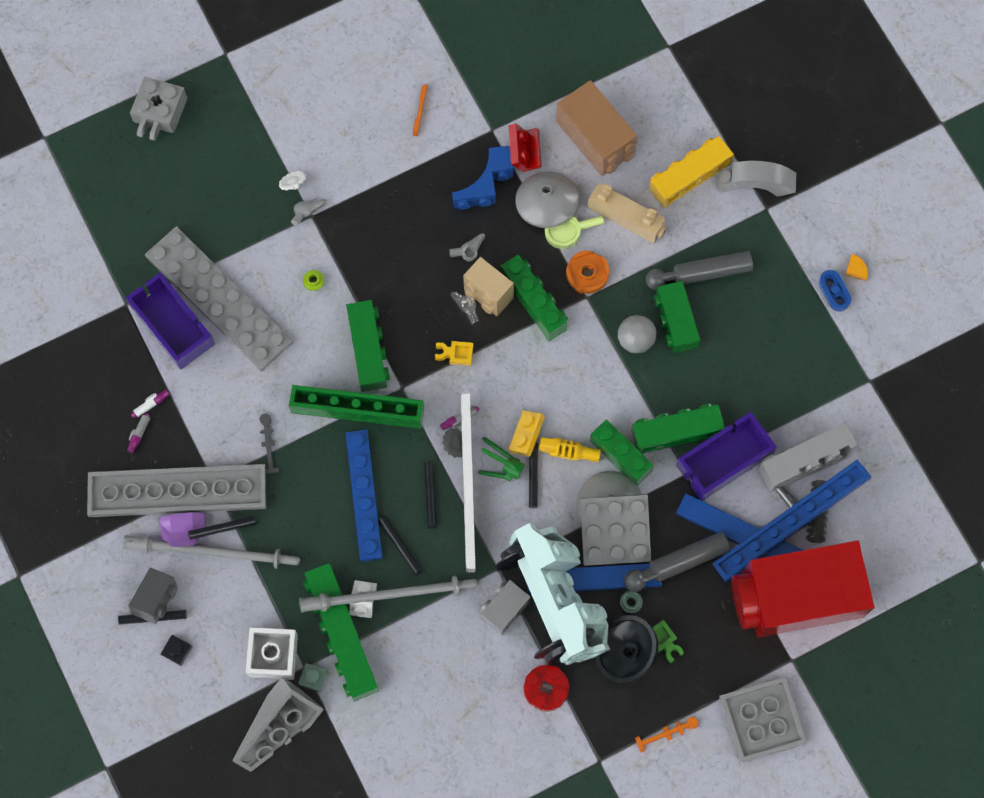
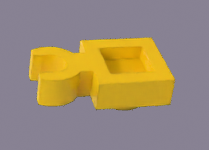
(459, 353)

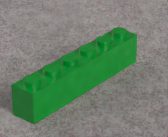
(356, 406)
(342, 636)

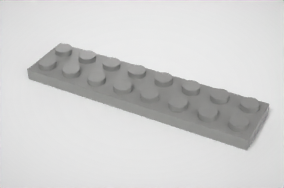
(218, 298)
(176, 490)

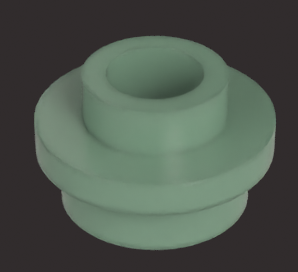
(631, 595)

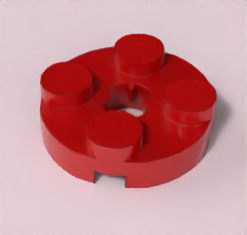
(540, 699)

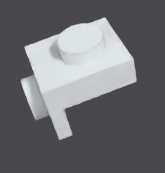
(362, 609)

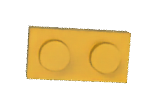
(526, 433)

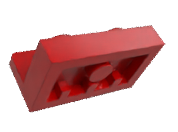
(525, 148)

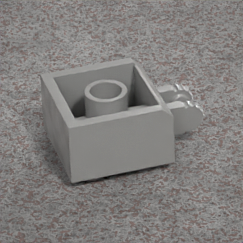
(158, 107)

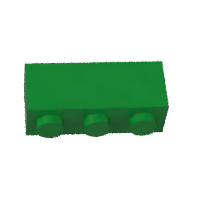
(677, 317)
(621, 452)

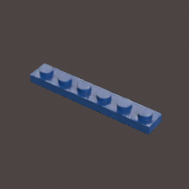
(363, 495)

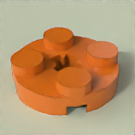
(581, 282)

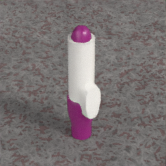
(151, 401)

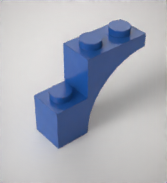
(483, 190)

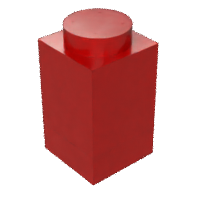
(803, 589)

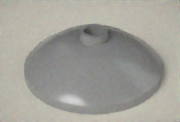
(549, 208)
(607, 485)

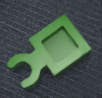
(666, 639)

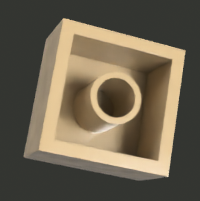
(488, 287)

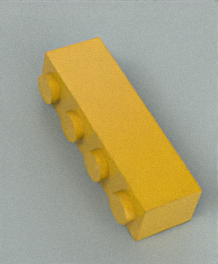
(691, 171)

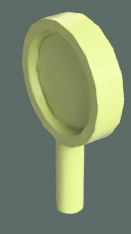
(569, 232)

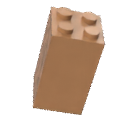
(596, 128)

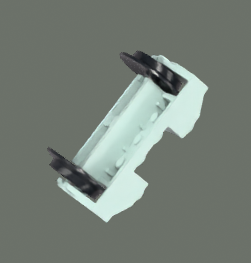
(574, 627)

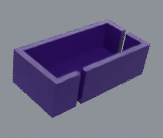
(170, 321)
(726, 456)

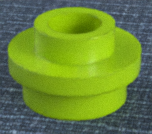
(315, 285)

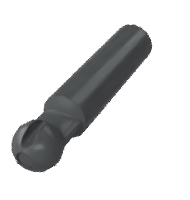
(702, 270)
(678, 561)

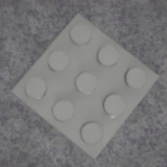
(615, 529)
(762, 720)

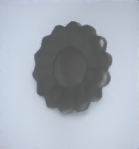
(453, 442)

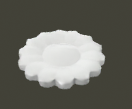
(292, 180)

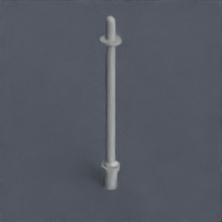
(147, 544)
(323, 601)

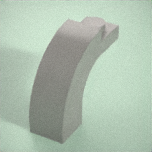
(758, 174)

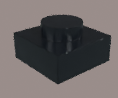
(176, 650)

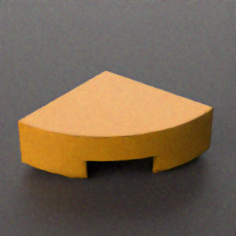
(857, 268)

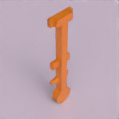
(691, 723)

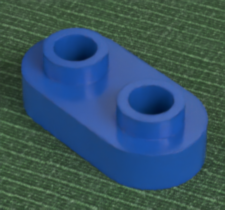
(835, 291)

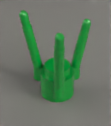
(512, 466)

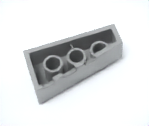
(808, 457)

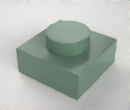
(313, 677)

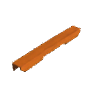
(420, 110)

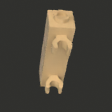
(627, 213)

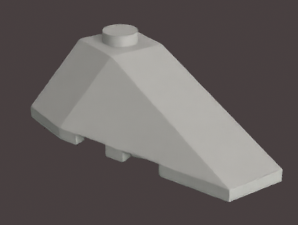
(279, 719)

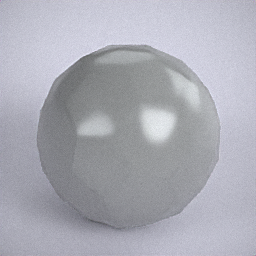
(637, 334)

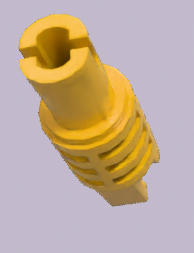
(568, 449)

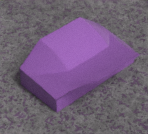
(176, 527)

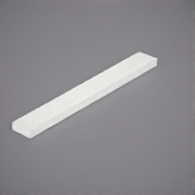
(468, 483)

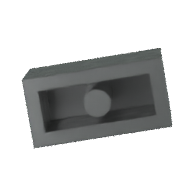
(153, 596)

